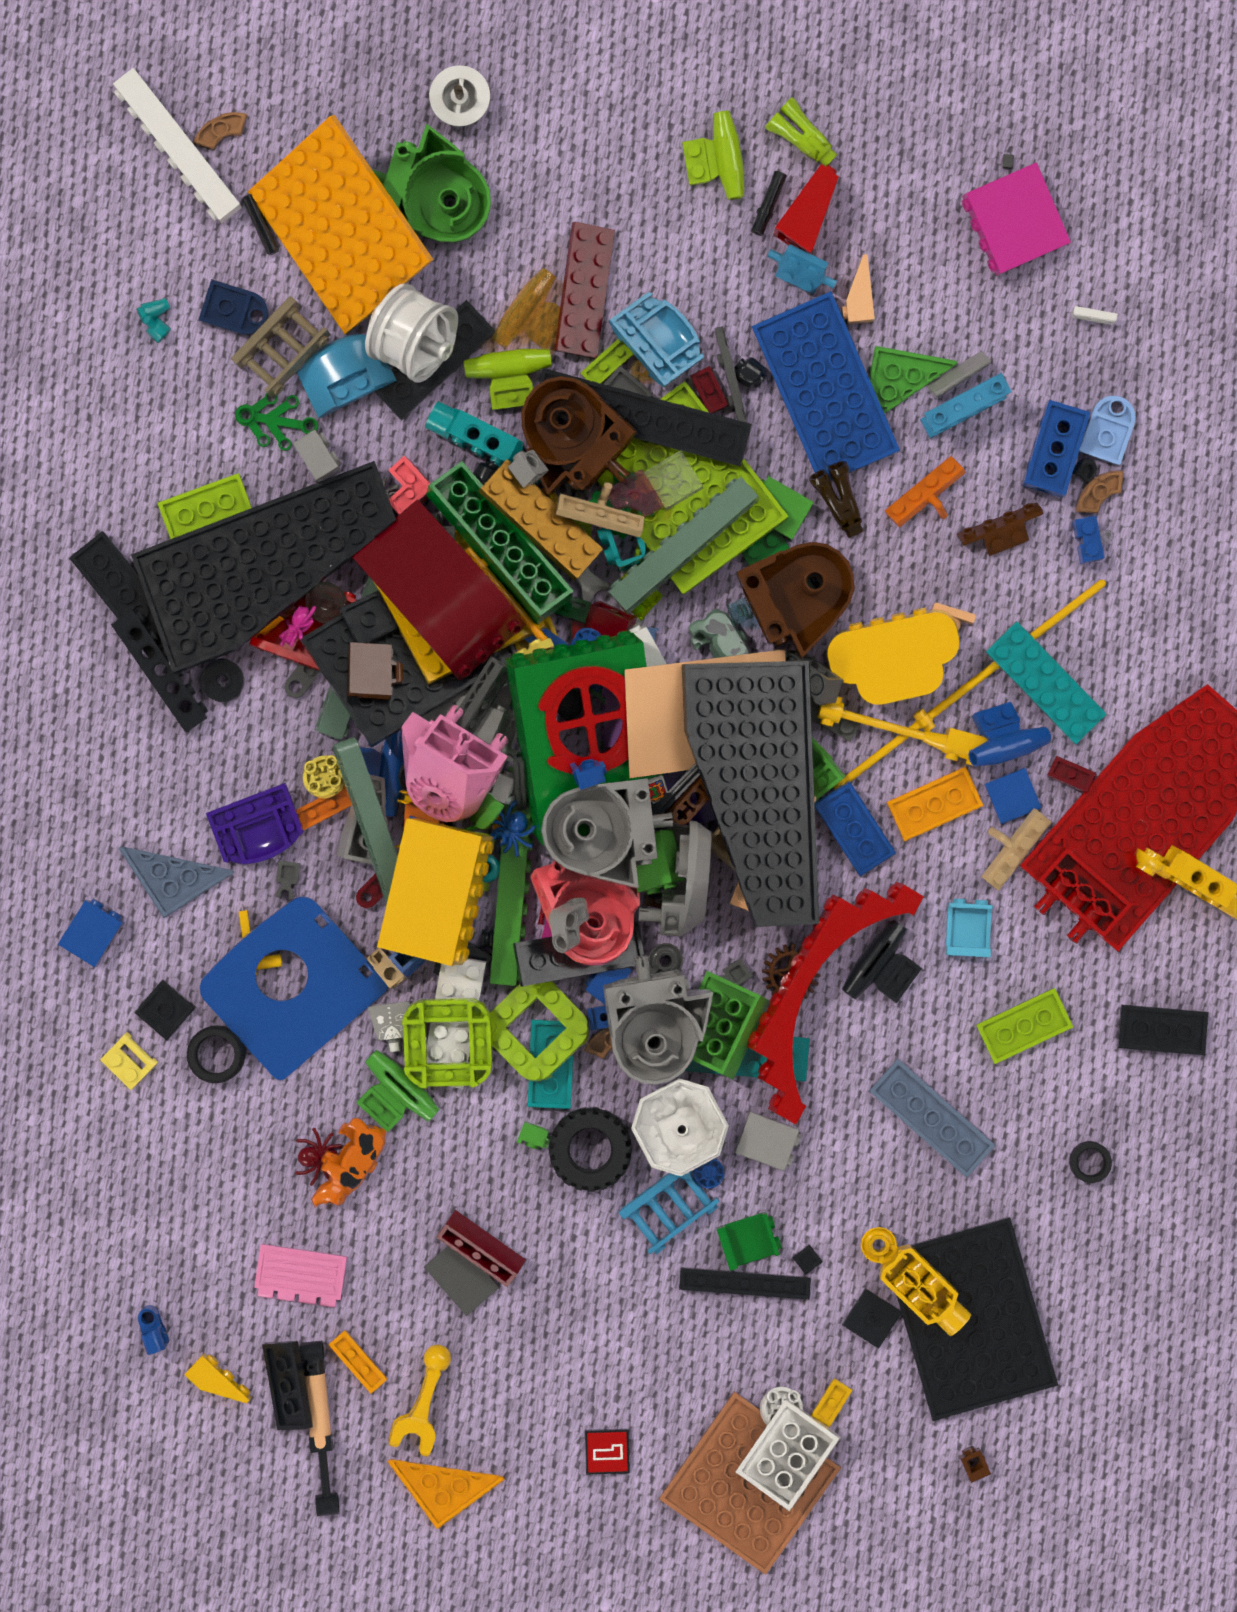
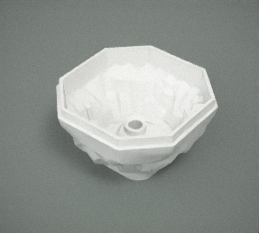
(675, 1106)

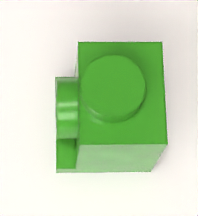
(534, 1136)

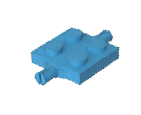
(801, 269)

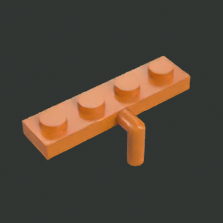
(926, 492)

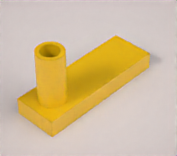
(267, 962)

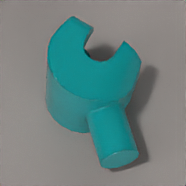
(156, 329)

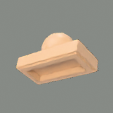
(958, 615)

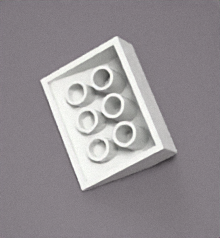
(788, 1454)

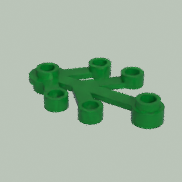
(272, 420)

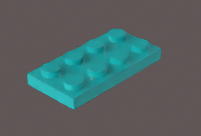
(557, 1090)

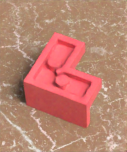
(413, 485)

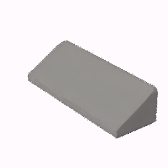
(958, 374)

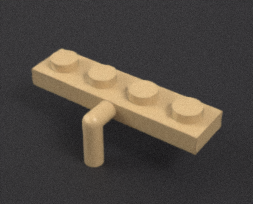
(600, 514)
(1015, 848)

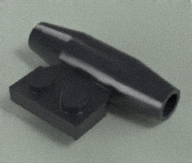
(881, 965)

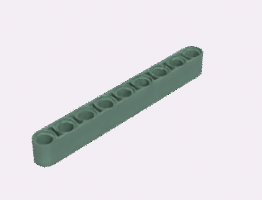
(367, 811)

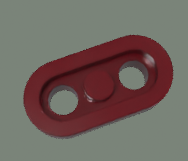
(373, 888)

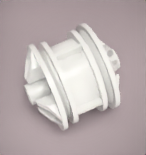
(411, 332)

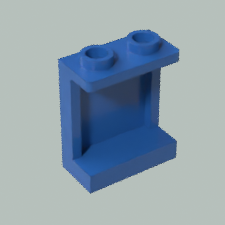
(91, 932)

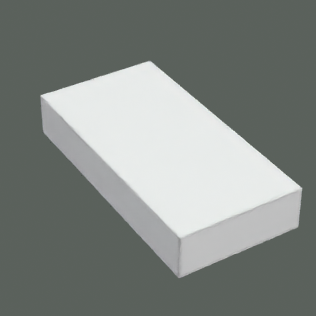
(1094, 315)

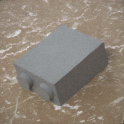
(768, 1141)

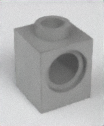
(527, 468)

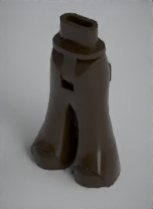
(844, 509)

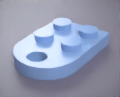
(1108, 431)

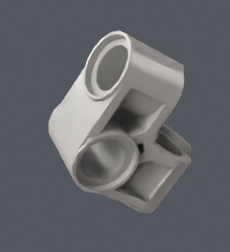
(566, 922)

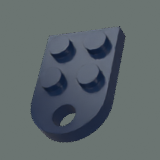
(232, 308)

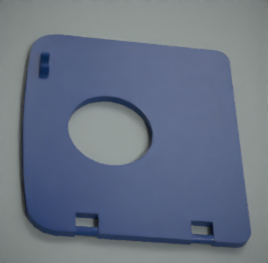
(291, 1030)

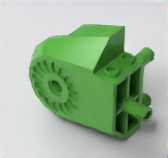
(426, 177)

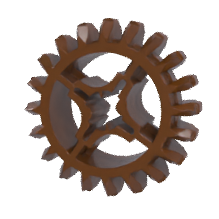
(772, 971)

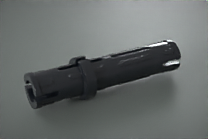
(765, 213)

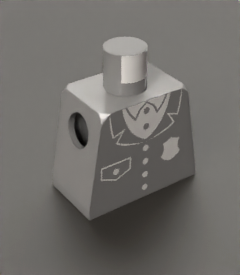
(388, 1022)

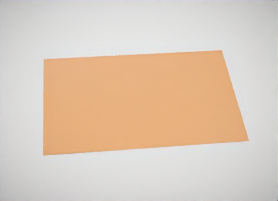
(657, 715)

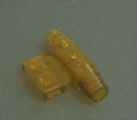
(531, 314)

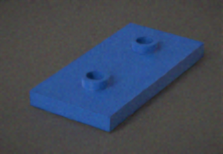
(854, 828)

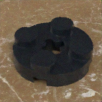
(231, 689)

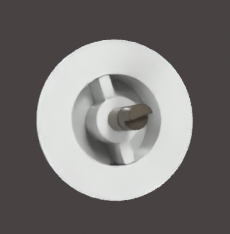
(459, 95)

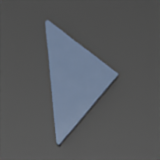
(172, 880)

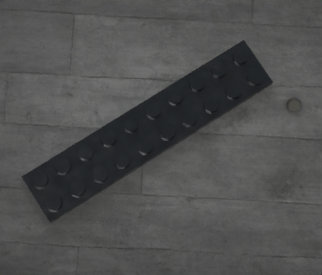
(673, 423)

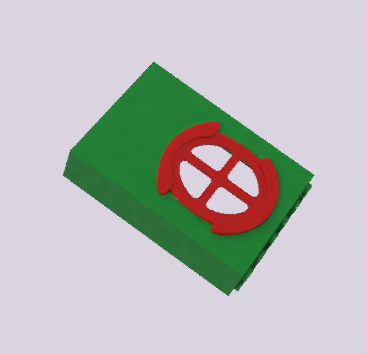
(537, 688)

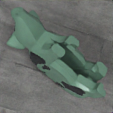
(720, 634)

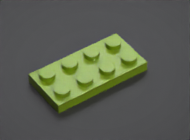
(204, 505)
(1024, 1025)

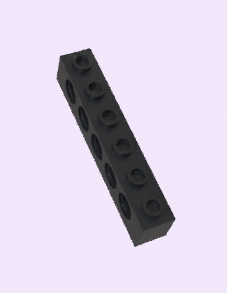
(186, 719)

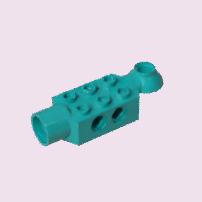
(459, 425)

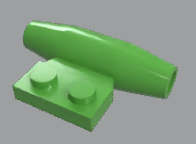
(393, 1094)

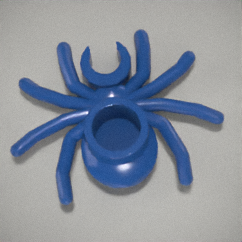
(511, 829)

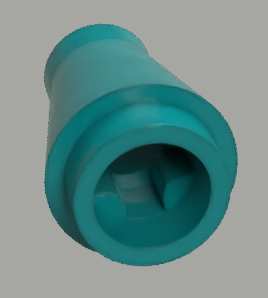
(153, 309)

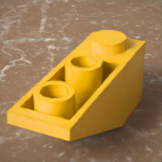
(212, 1379)

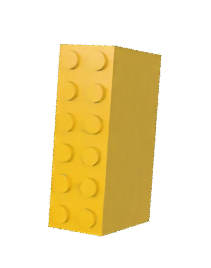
(435, 892)

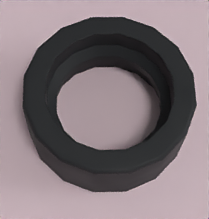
(1107, 1162)

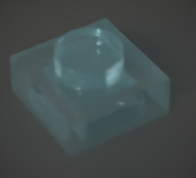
(740, 611)

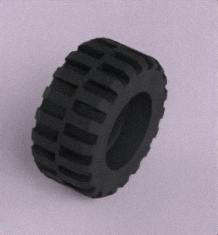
(584, 1178)

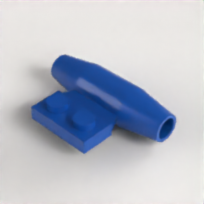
(1005, 739)
(387, 766)

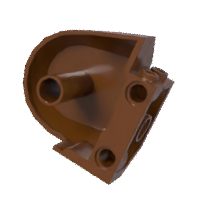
(785, 602)

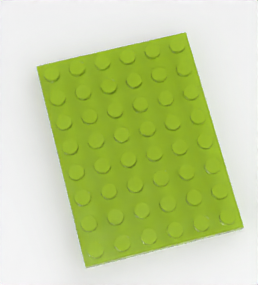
(714, 477)

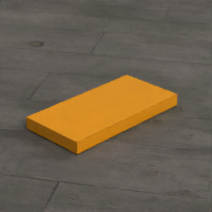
(934, 804)

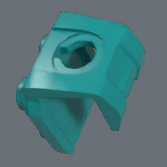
(612, 553)

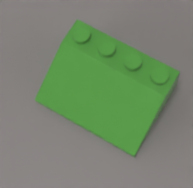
(730, 1023)

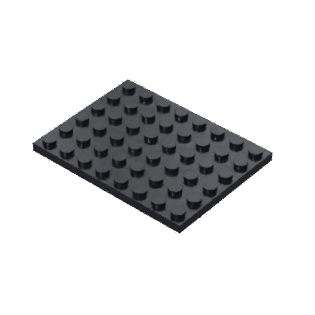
(384, 717)
(1001, 1345)

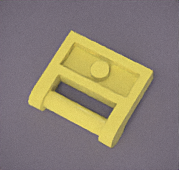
(124, 1066)

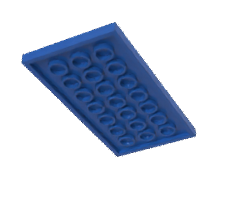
(825, 386)

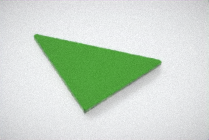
(902, 373)

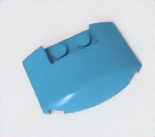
(658, 337)
(342, 374)

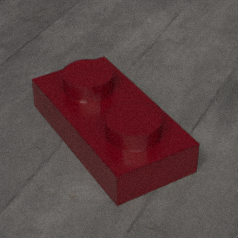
(709, 390)
(1071, 774)

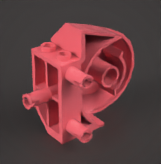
(609, 910)

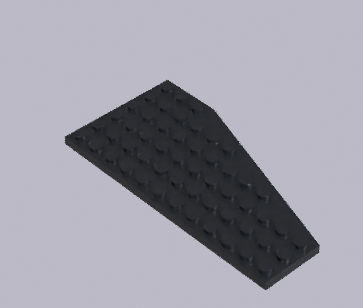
(245, 571)
(756, 764)

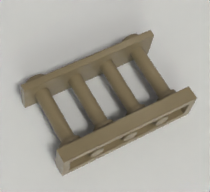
(275, 326)

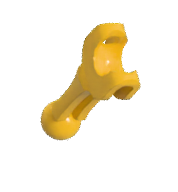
(436, 1359)

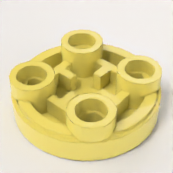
(323, 777)

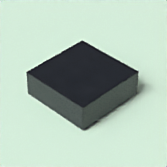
(807, 1259)

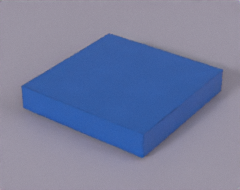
(1012, 795)

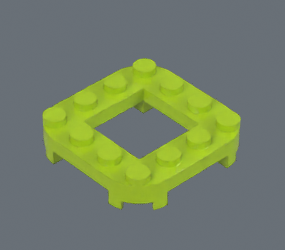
(559, 1050)
(447, 1074)

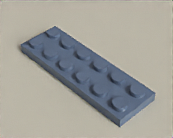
(932, 1118)

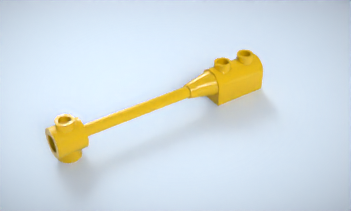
(952, 743)

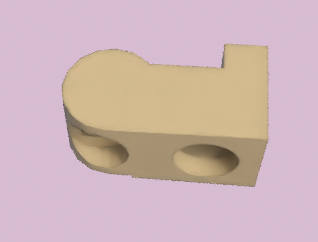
(385, 968)

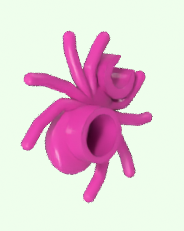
(301, 622)

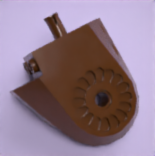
(584, 444)

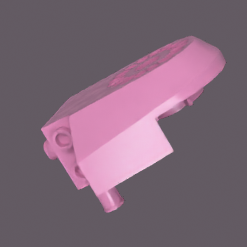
(448, 766)

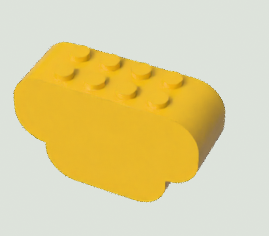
(895, 655)

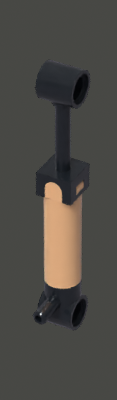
(320, 1434)

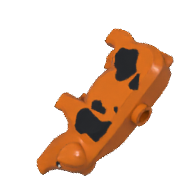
(352, 1164)

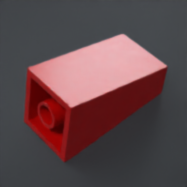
(806, 214)

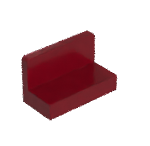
(608, 619)

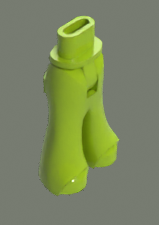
(811, 142)

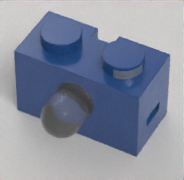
(1090, 539)

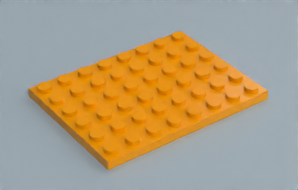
(339, 224)

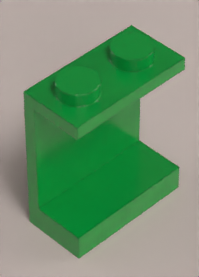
(748, 1240)

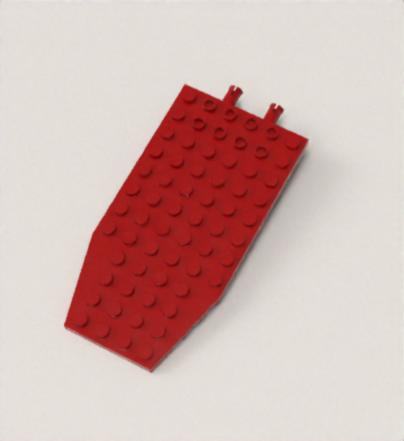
(1159, 791)

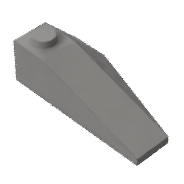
(351, 841)

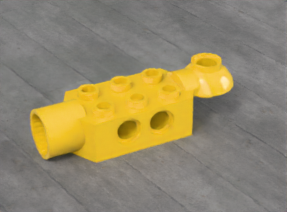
(1192, 876)
(915, 1281)

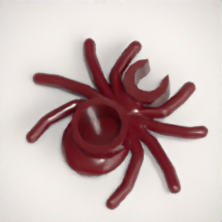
(312, 1155)

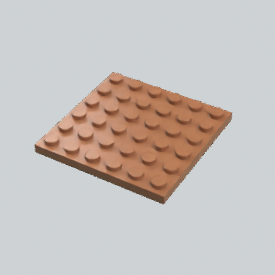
(728, 1505)

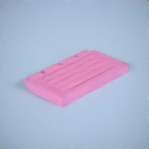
(301, 1273)

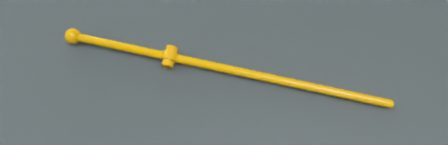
(924, 719)

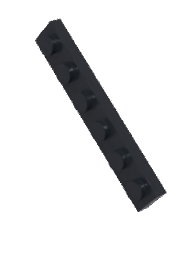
(744, 1283)

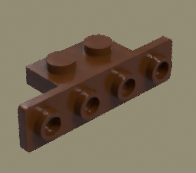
(1003, 531)

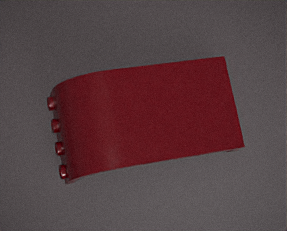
(440, 590)

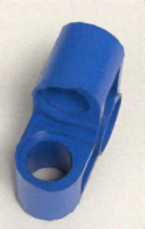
(153, 1331)

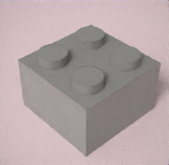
(317, 456)

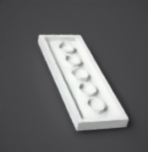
(450, 1040)

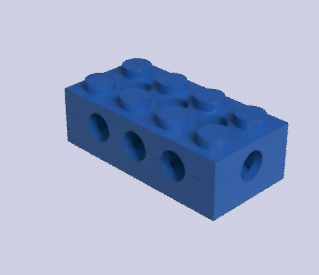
(1069, 443)

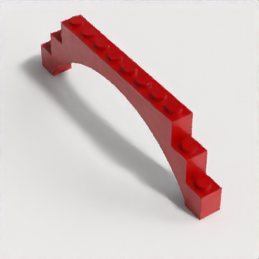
(777, 1025)

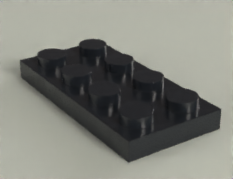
(1162, 1029)
(287, 1385)

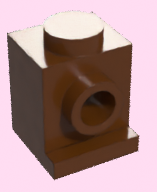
(976, 1471)

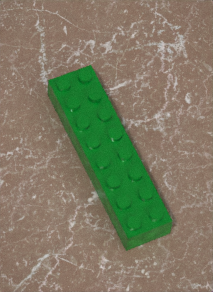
(500, 543)

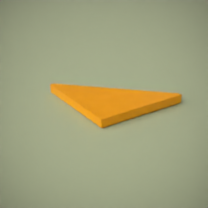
(443, 1490)

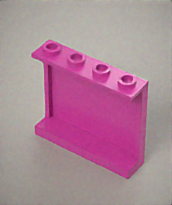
(1015, 219)

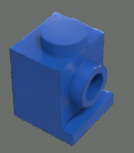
(588, 773)
(594, 1017)

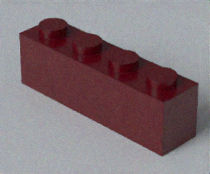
(481, 1248)

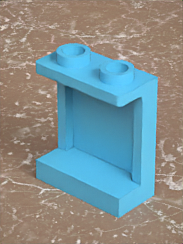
(968, 928)

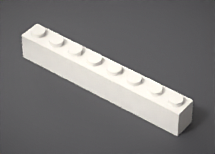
(177, 145)

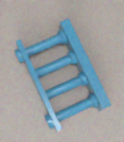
(965, 405)
(649, 1198)

